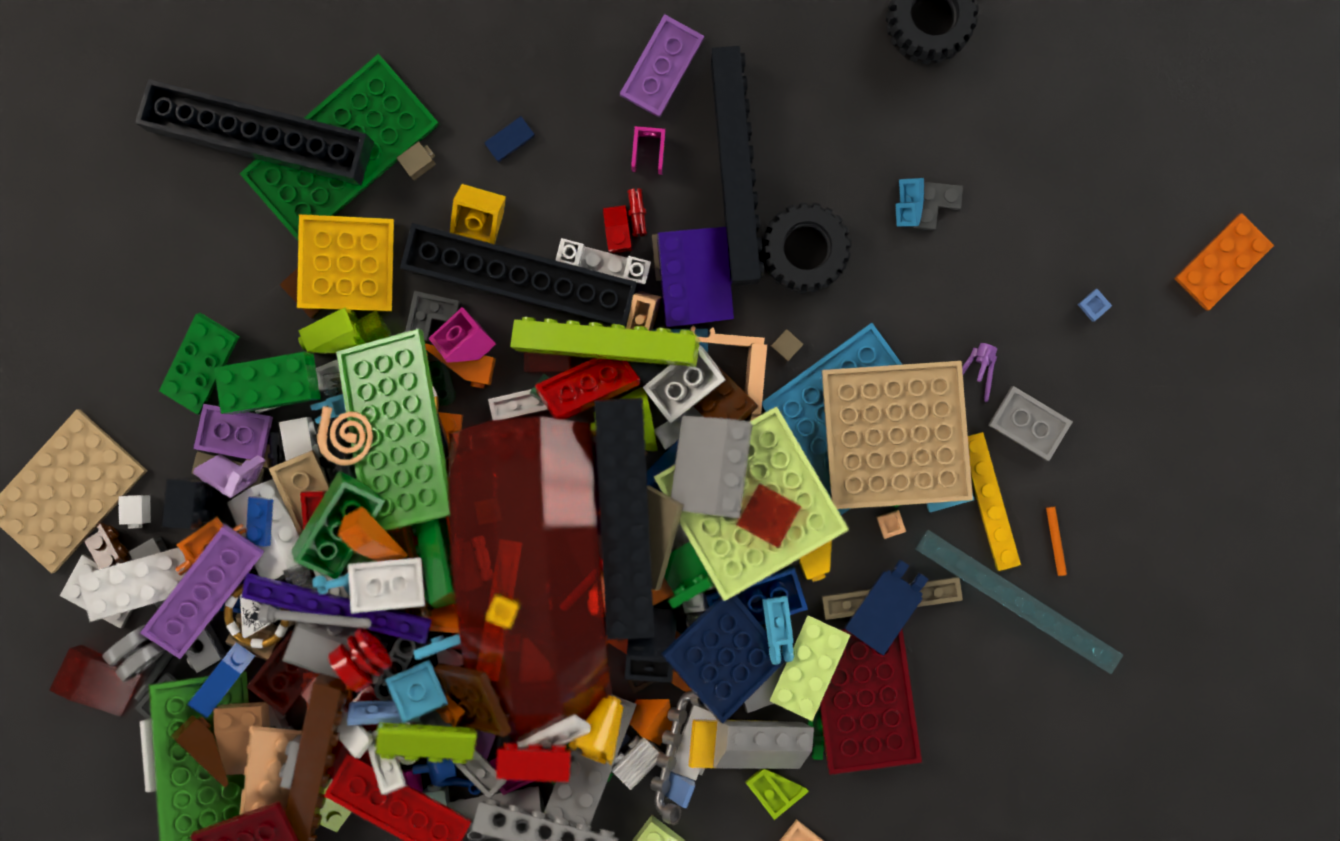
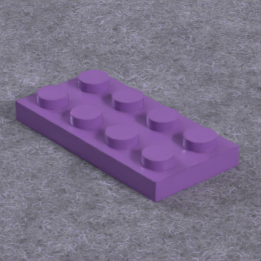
(662, 66)

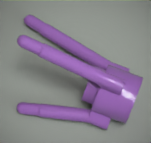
(986, 356)

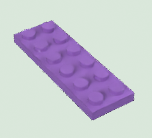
(202, 591)

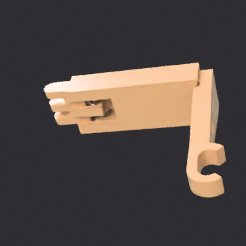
(755, 363)

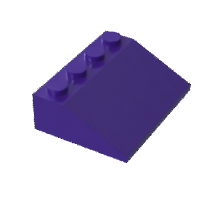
(695, 276)

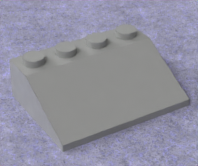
(711, 465)

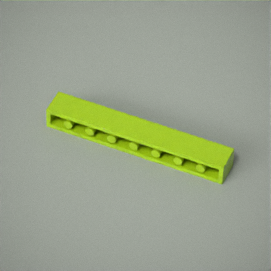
(605, 342)

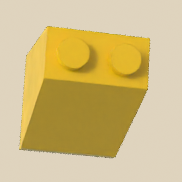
(816, 562)

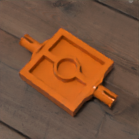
(196, 542)

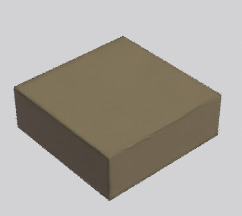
(787, 345)

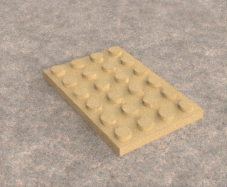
(66, 490)

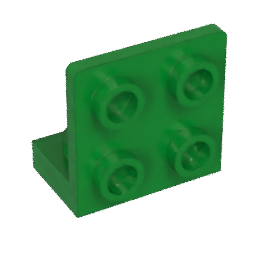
(686, 574)

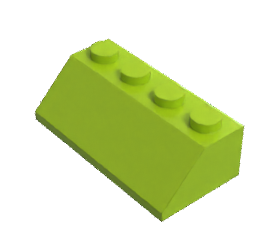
(425, 741)

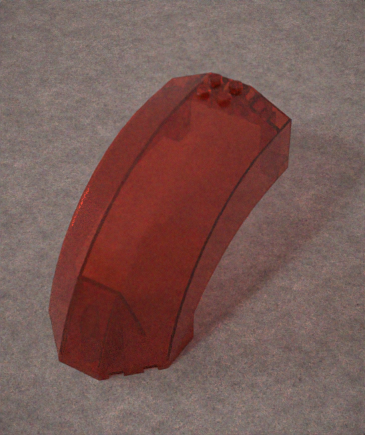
(530, 534)

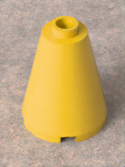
(604, 731)

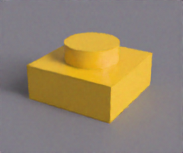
(502, 611)

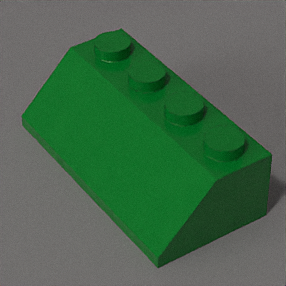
(319, 543)
(436, 557)

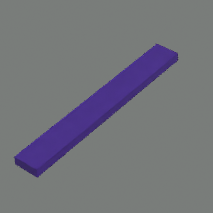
(310, 601)

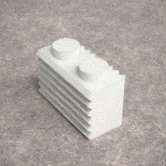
(636, 761)

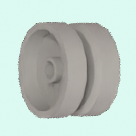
(134, 654)

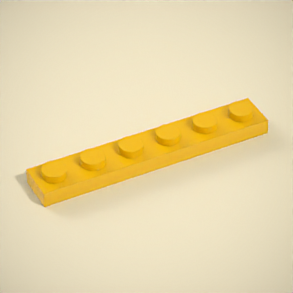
(991, 504)

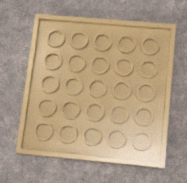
(896, 435)

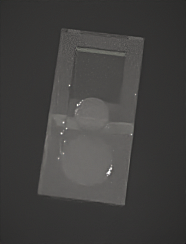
(299, 576)

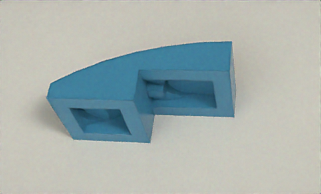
(911, 202)

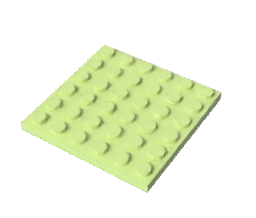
(740, 558)

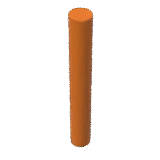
(1056, 541)

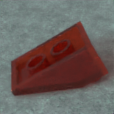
(92, 682)

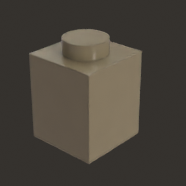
(417, 160)

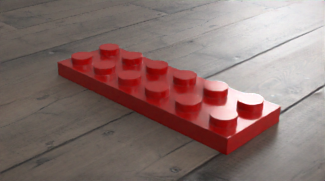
(402, 812)

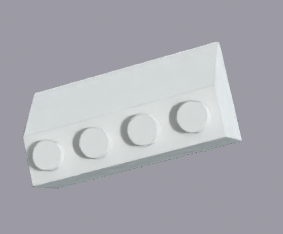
(283, 533)

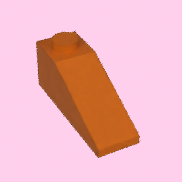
(477, 371)
(369, 538)

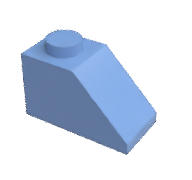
(680, 789)

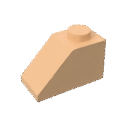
(643, 310)

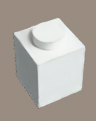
(134, 510)

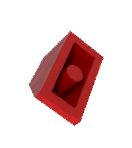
(617, 229)

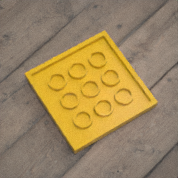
(345, 263)

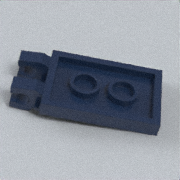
(886, 608)

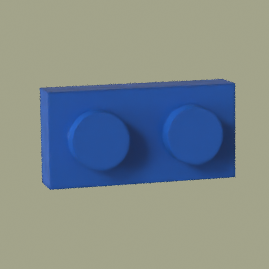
(259, 521)

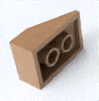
(233, 733)

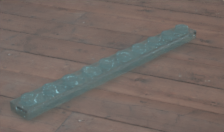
(1019, 602)

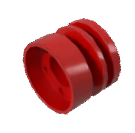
(359, 660)

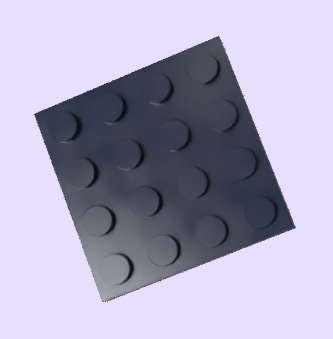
(723, 657)

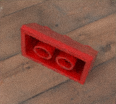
(533, 762)

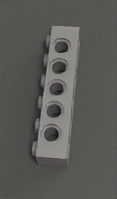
(212, 647)
(486, 824)

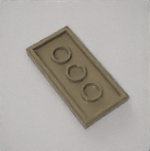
(663, 523)

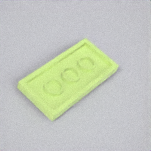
(813, 666)

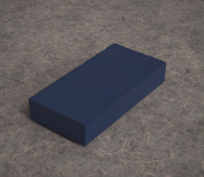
(509, 139)

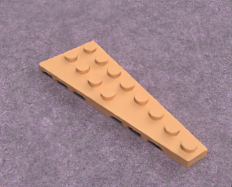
(263, 767)

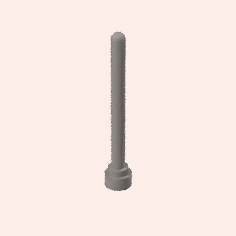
(270, 614)

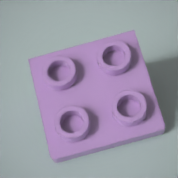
(227, 475)

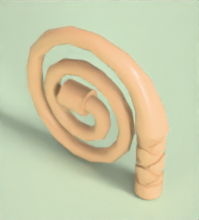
(349, 437)

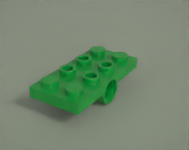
(192, 370)

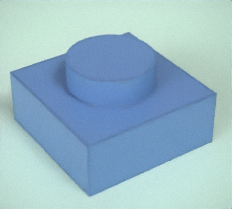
(1094, 305)

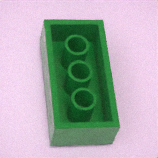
(267, 383)

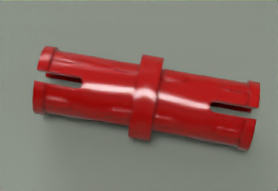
(637, 212)

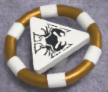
(250, 621)

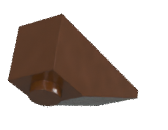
(201, 746)

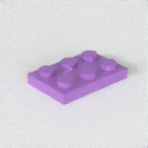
(233, 435)

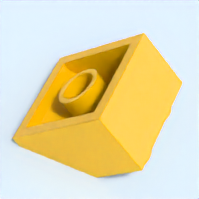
(477, 213)

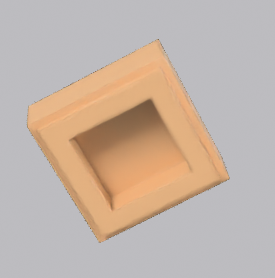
(891, 524)

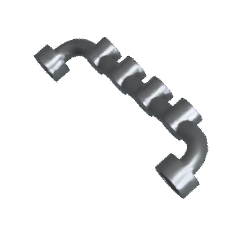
(671, 813)

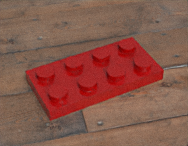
(582, 385)

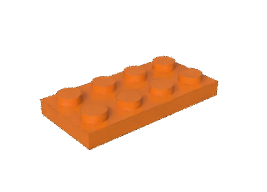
(1224, 261)

